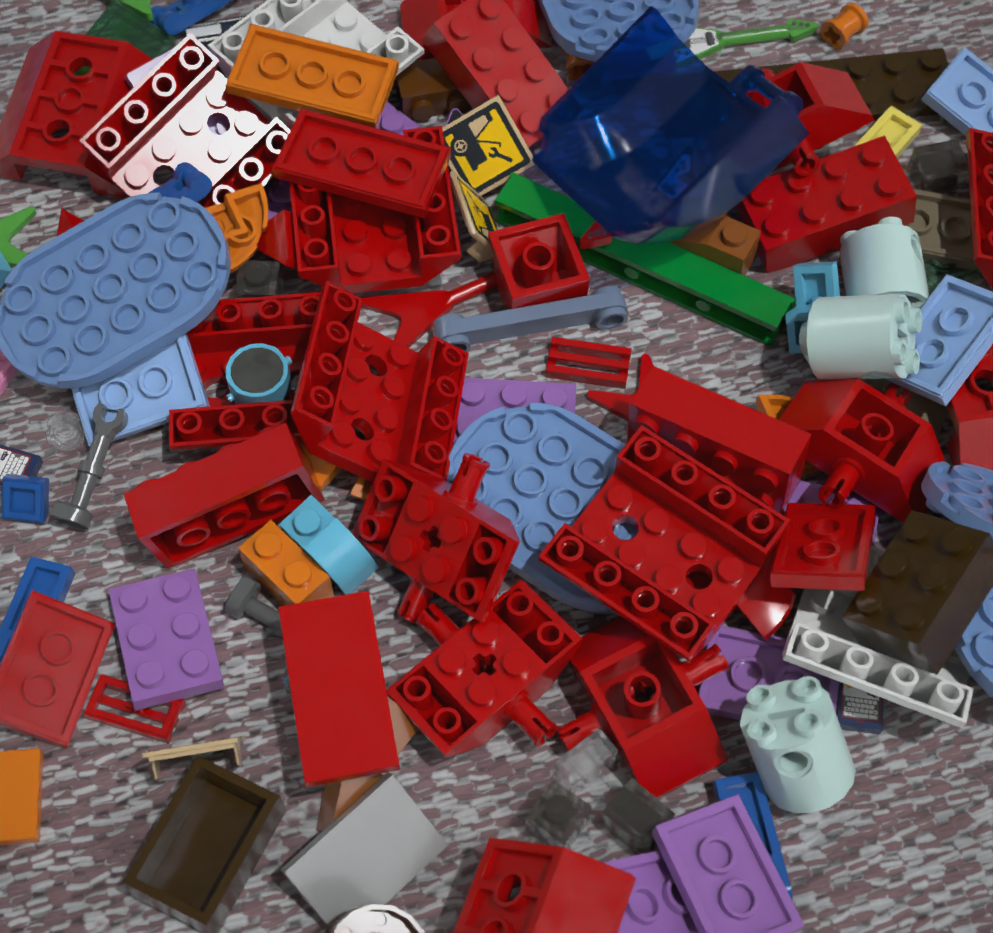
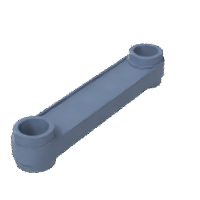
(604, 306)

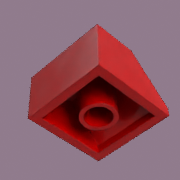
(537, 263)

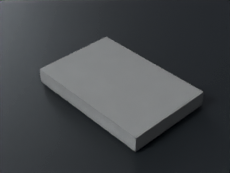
(365, 852)

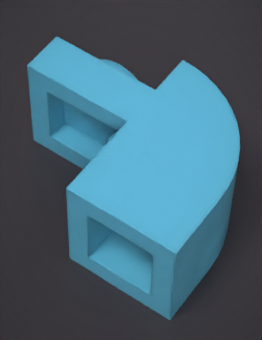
(810, 282)
(329, 545)

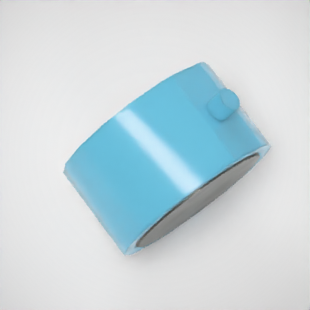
(258, 375)

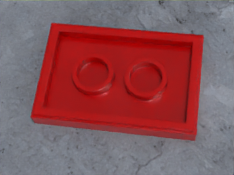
(824, 547)
(50, 668)

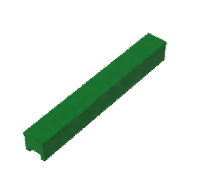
(659, 267)

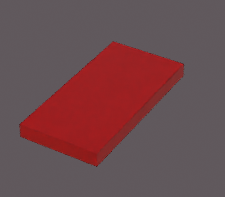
(362, 163)
(338, 689)

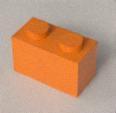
(284, 567)

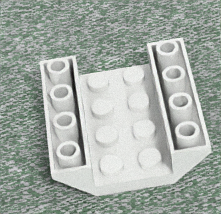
(320, 20)
(826, 645)

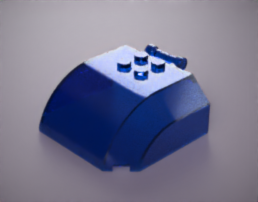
(663, 140)

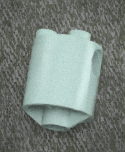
(884, 261)
(861, 337)
(797, 745)

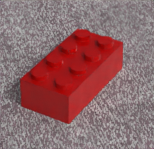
(493, 55)
(810, 213)
(724, 435)
(222, 496)

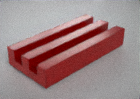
(589, 356)
(161, 734)

